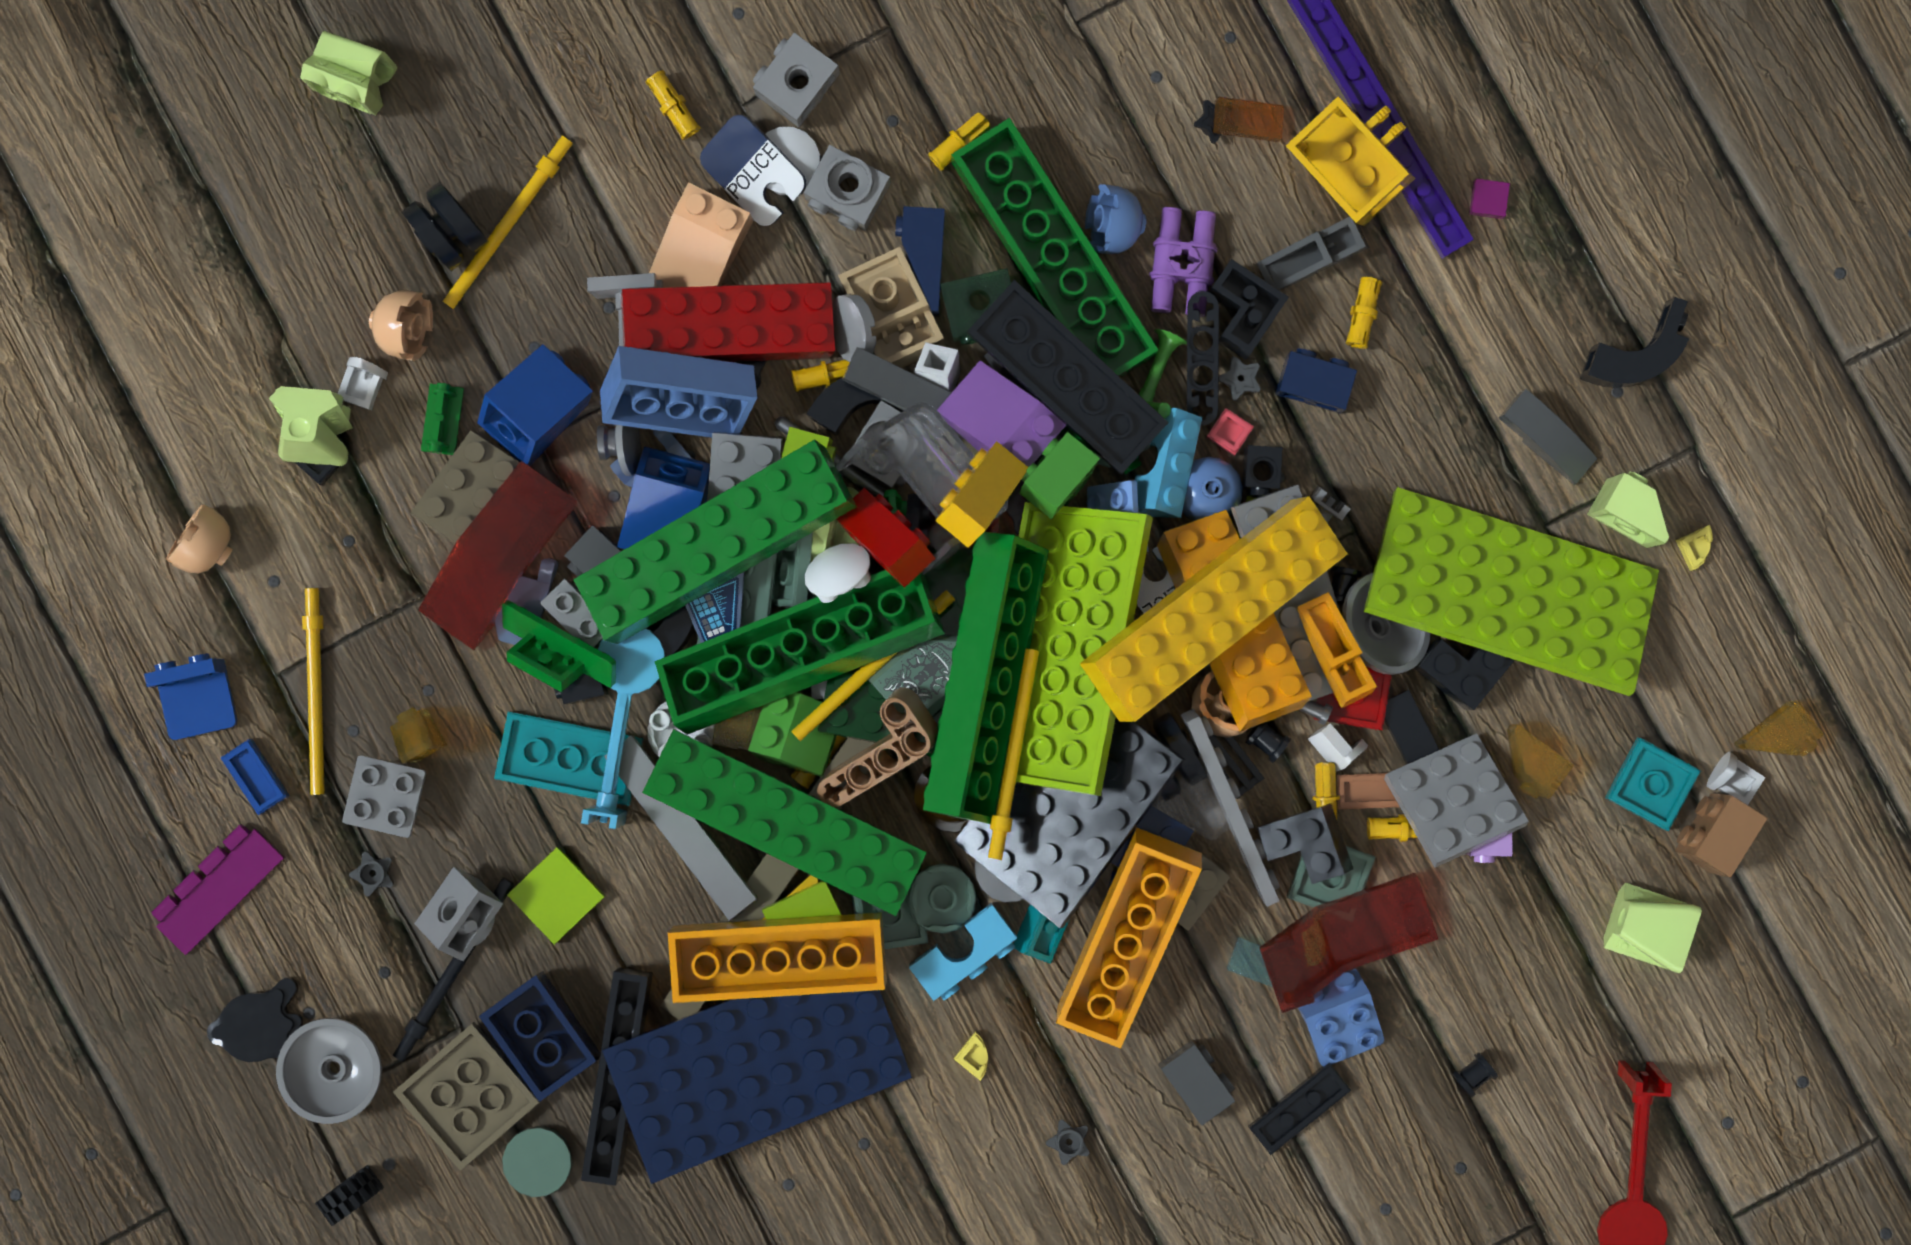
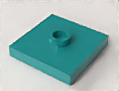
(1652, 784)

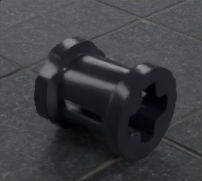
(1342, 581)
(1268, 741)
(1475, 1075)

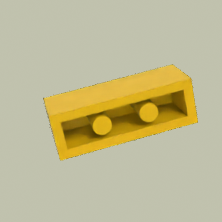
(980, 493)

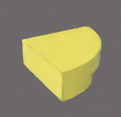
(1696, 546)
(974, 1056)

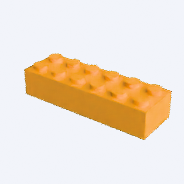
(1259, 669)
(1129, 937)
(777, 957)

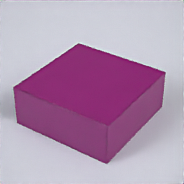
(1489, 198)

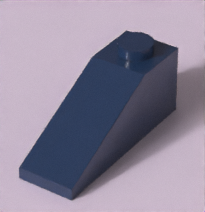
(923, 245)

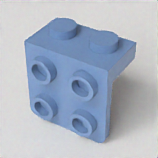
(1342, 1019)

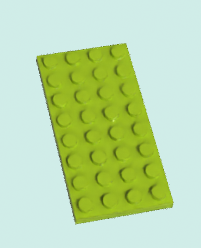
(1512, 591)
(1083, 603)

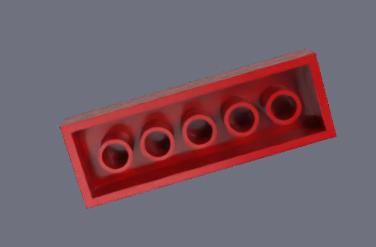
(732, 321)

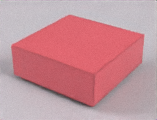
(1229, 432)

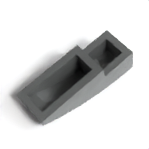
(1313, 254)
(1548, 436)

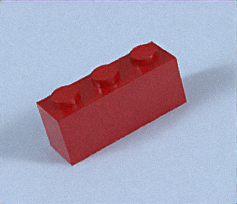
(887, 537)

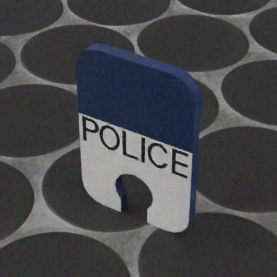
(746, 163)

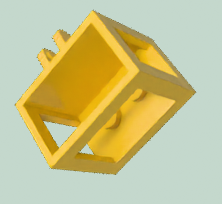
(1352, 159)

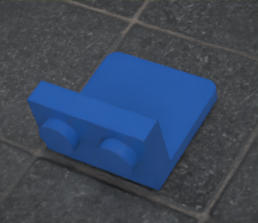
(194, 696)

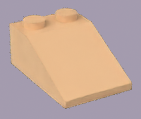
(700, 240)

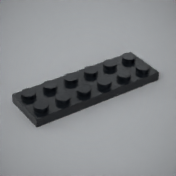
(1067, 377)

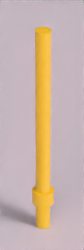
(546, 168)
(313, 624)
(854, 683)
(1001, 822)

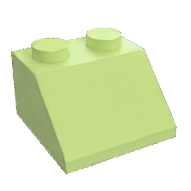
(1631, 509)

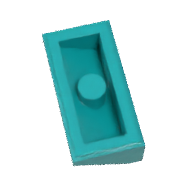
(1038, 936)

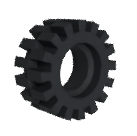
(349, 1195)

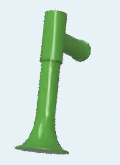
(1167, 344)

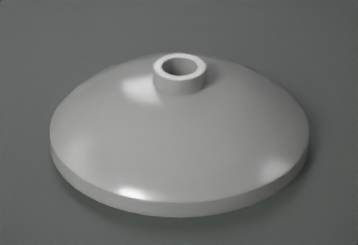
(1388, 645)
(306, 1075)

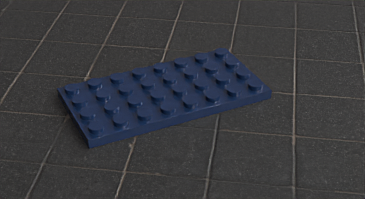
(750, 1072)

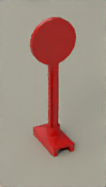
(1634, 1219)

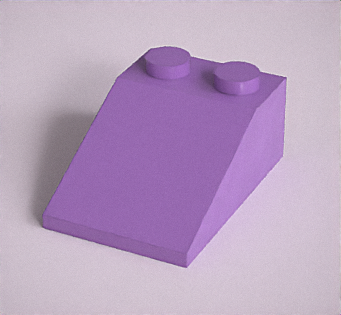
(994, 409)

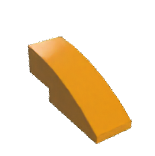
(1336, 650)

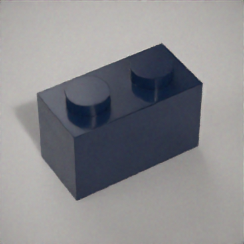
(1316, 380)

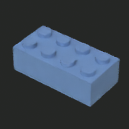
(677, 393)

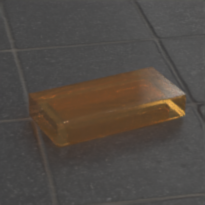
(1248, 119)

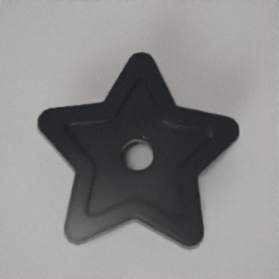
(1206, 122)

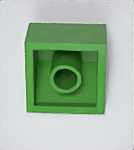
(777, 744)

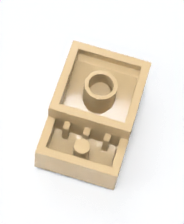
(897, 306)

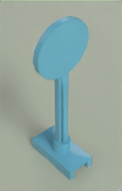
(634, 674)

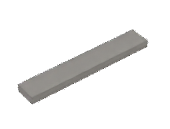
(687, 837)

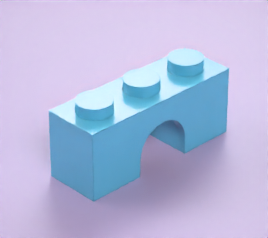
(1165, 486)
(941, 973)

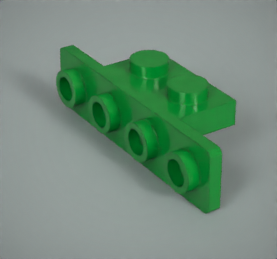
(553, 653)

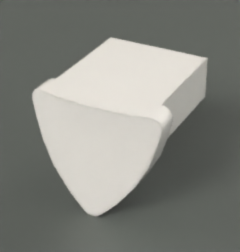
(361, 382)
(1335, 748)
(1735, 778)

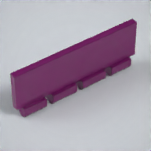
(226, 884)

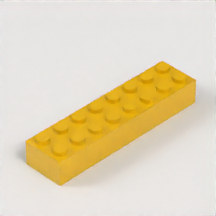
(1213, 609)

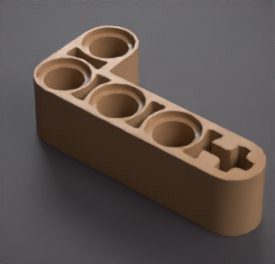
(875, 756)

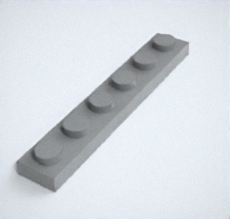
(1226, 794)

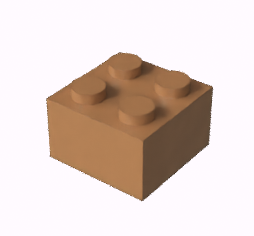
(1720, 834)

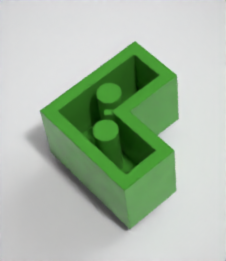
(1058, 475)

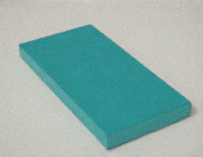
(556, 756)

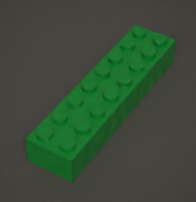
(1051, 247)
(715, 542)
(795, 650)
(985, 677)
(784, 822)

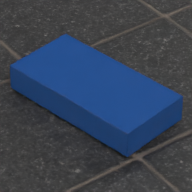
(255, 776)

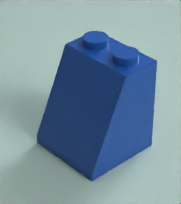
(534, 404)
(661, 492)

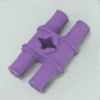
(1170, 248)

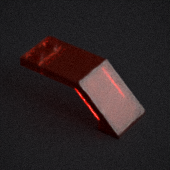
(495, 554)
(1346, 936)

